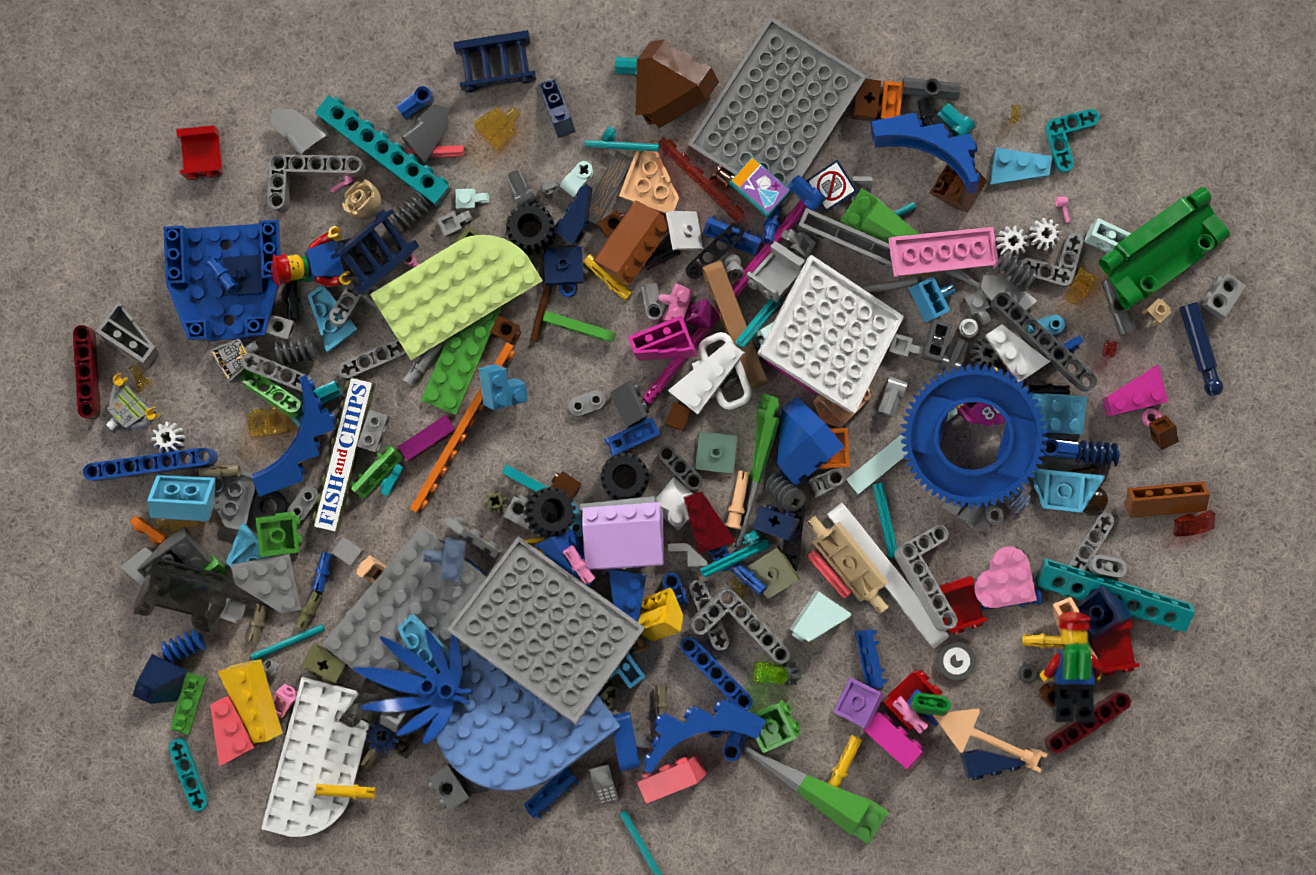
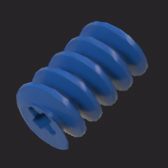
(183, 647)

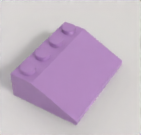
(623, 536)

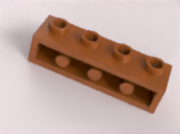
(1167, 499)

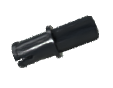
(925, 112)
(661, 257)

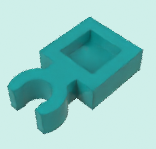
(389, 484)

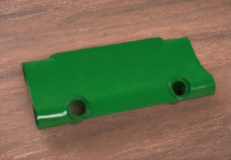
(1163, 248)

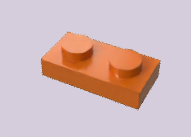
(891, 99)
(143, 526)

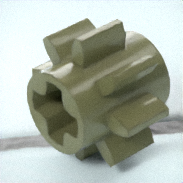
(501, 499)

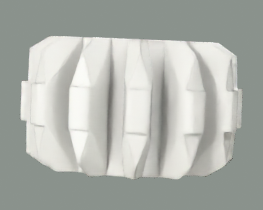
(1018, 238)
(1039, 239)
(173, 433)

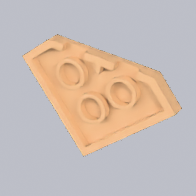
(649, 183)

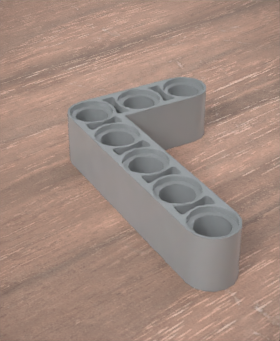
(308, 169)
(925, 576)
(744, 621)

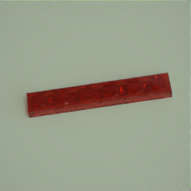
(696, 175)

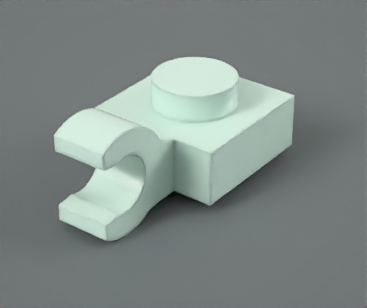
(468, 198)

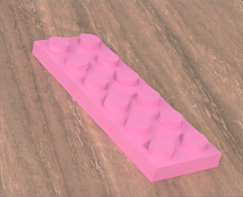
(943, 251)

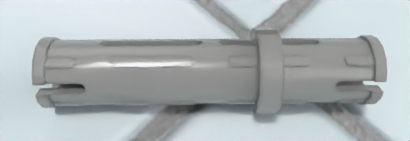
(422, 363)

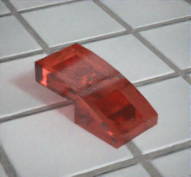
(1192, 525)

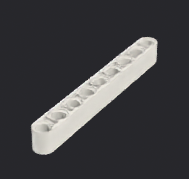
(896, 585)

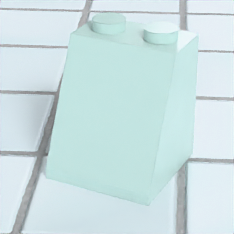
(818, 617)

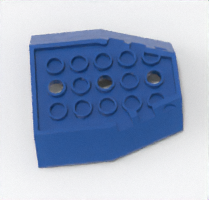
(197, 293)

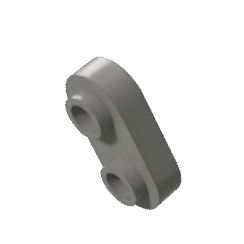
(587, 404)
(303, 503)
(1106, 565)

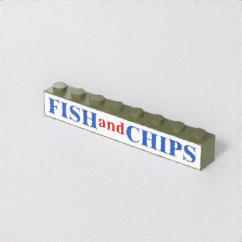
(344, 455)

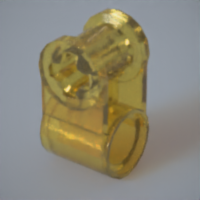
(1082, 284)

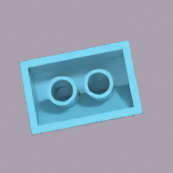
(182, 497)

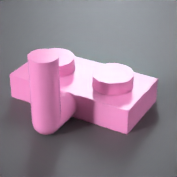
(676, 302)

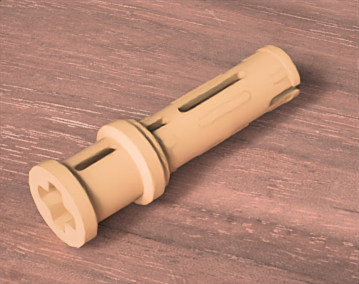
(737, 509)

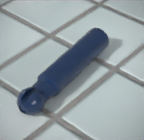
(1201, 348)

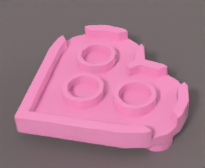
(1006, 581)

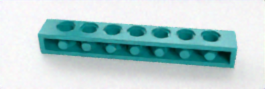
(327, 113)
(1163, 604)

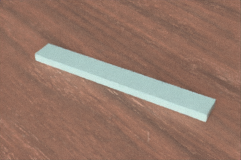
(881, 462)

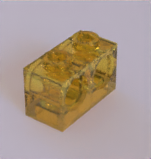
(269, 427)

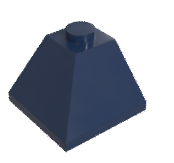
(1105, 611)
(159, 681)

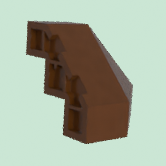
(670, 83)

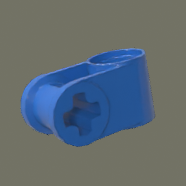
(677, 588)

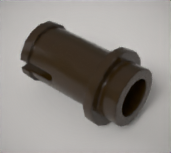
(1088, 470)

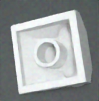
(673, 503)

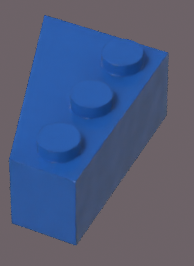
(554, 548)
(627, 591)

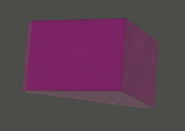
(700, 314)

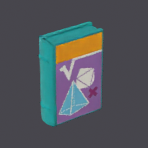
(759, 187)

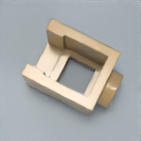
(1158, 310)

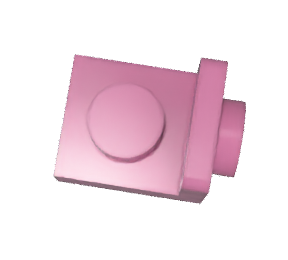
(284, 699)

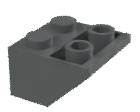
(629, 405)

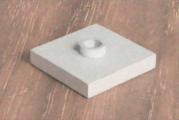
(684, 230)

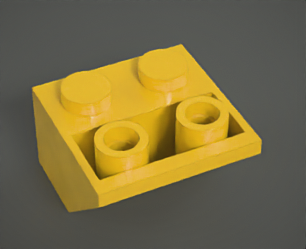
(660, 615)

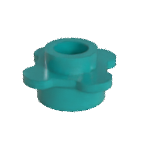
(752, 537)

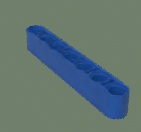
(141, 464)

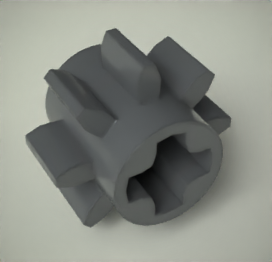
(794, 673)

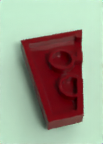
(705, 523)

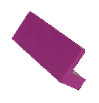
(427, 438)

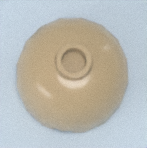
(362, 200)

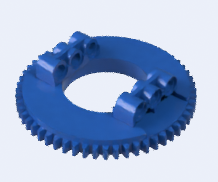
(1018, 446)

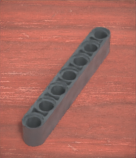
(1053, 344)

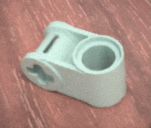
(575, 180)

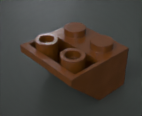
(953, 191)

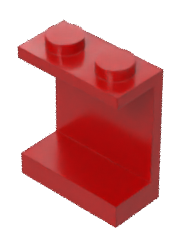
(200, 152)
(964, 604)
(1115, 651)
(906, 688)

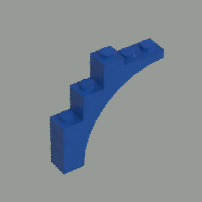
(932, 139)
(286, 469)
(673, 730)

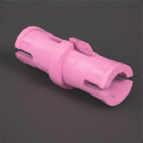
(578, 565)
(910, 714)

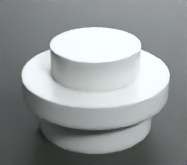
(968, 328)

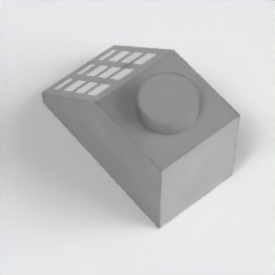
(604, 783)

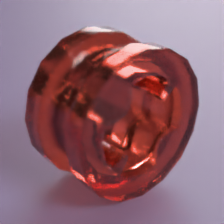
(1109, 348)

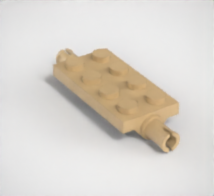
(849, 562)

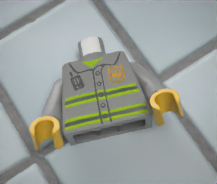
(128, 407)

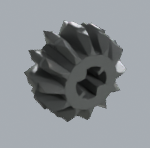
(979, 350)

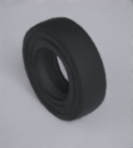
(257, 504)

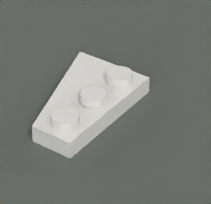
(1015, 353)

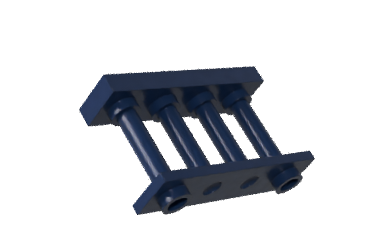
(483, 46)
(392, 259)

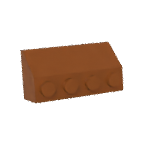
(632, 243)

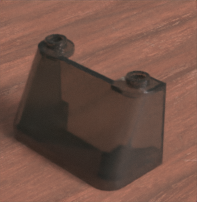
(183, 590)
(373, 692)

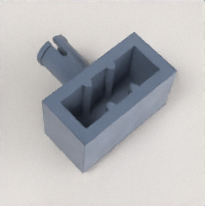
(450, 558)

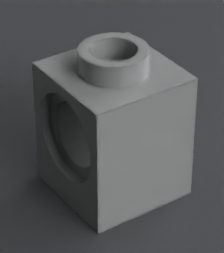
(286, 333)

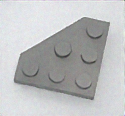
(234, 499)
(460, 526)
(270, 581)

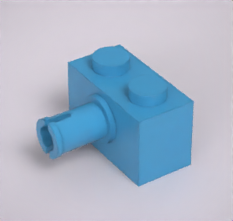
(931, 298)

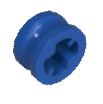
(563, 292)

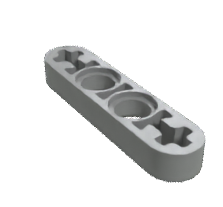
(374, 361)
(276, 375)
(1088, 544)
(712, 612)

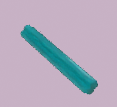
(757, 323)
(885, 519)
(734, 558)

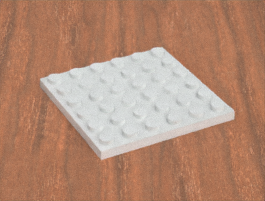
(831, 334)

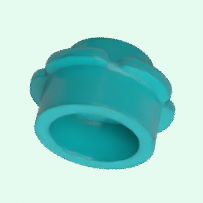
(609, 134)

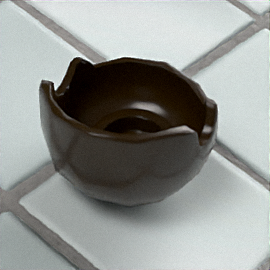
(1097, 503)

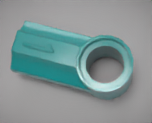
(626, 66)
(955, 121)
(327, 392)

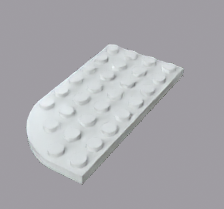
(313, 753)

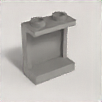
(776, 273)

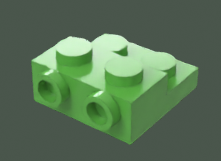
(278, 534)
(778, 726)

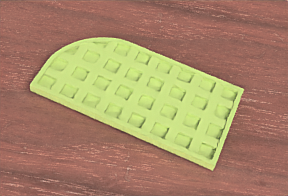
(454, 290)

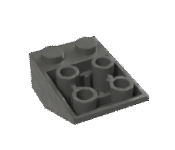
(180, 548)

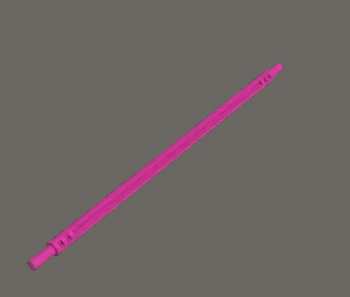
(737, 287)

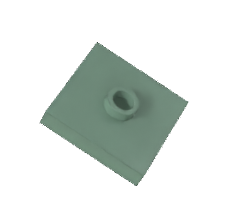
(716, 452)

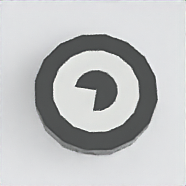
(956, 660)

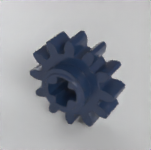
(375, 736)

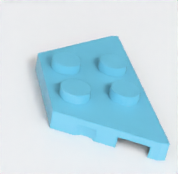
(1065, 489)
(244, 547)

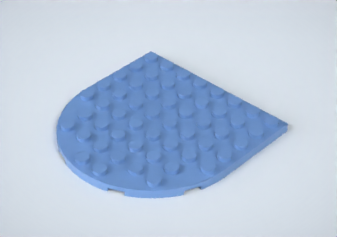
(512, 736)

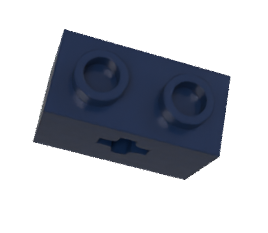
(765, 522)

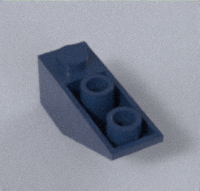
(557, 108)
(575, 222)
(982, 762)

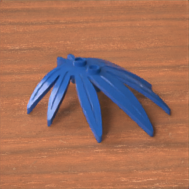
(436, 690)

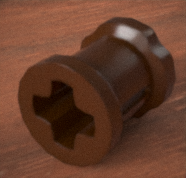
(716, 176)

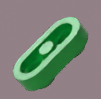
(931, 704)

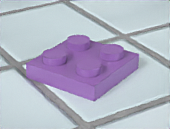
(858, 703)

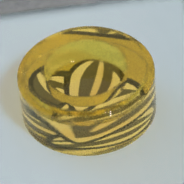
(1013, 113)

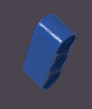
(626, 743)

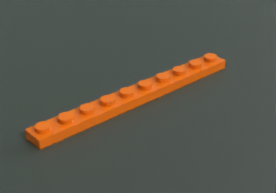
(458, 436)

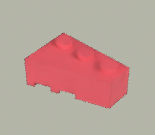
(672, 778)

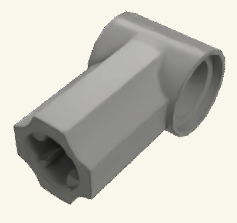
(651, 300)
(893, 391)

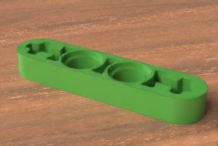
(579, 327)
(270, 394)

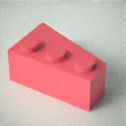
(229, 731)

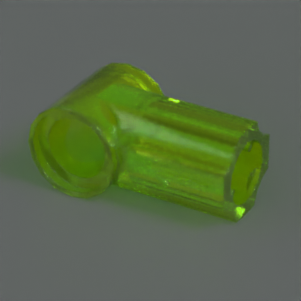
(767, 673)

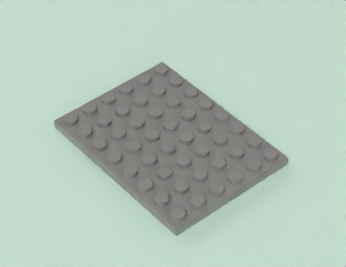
(778, 105)
(399, 591)
(546, 630)

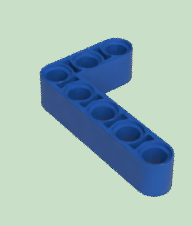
(719, 682)

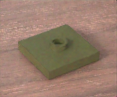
(774, 572)

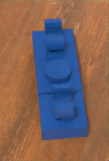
(747, 243)
(869, 658)
(550, 792)

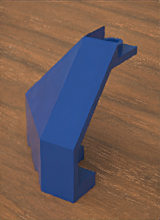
(803, 441)

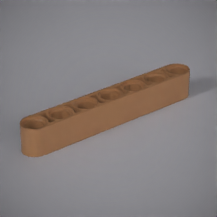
(733, 320)

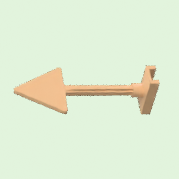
(960, 726)

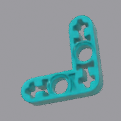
(1060, 135)

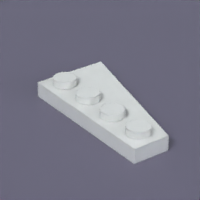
(703, 381)

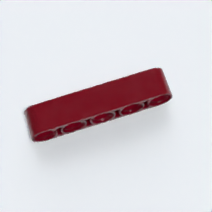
(80, 365)
(1080, 730)

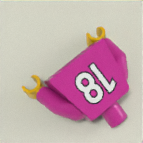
(980, 413)

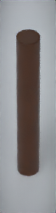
(541, 310)

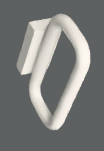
(739, 368)

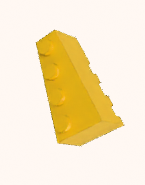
(252, 699)

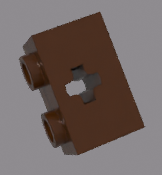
(868, 111)

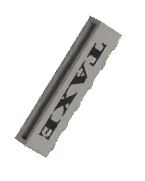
(846, 238)

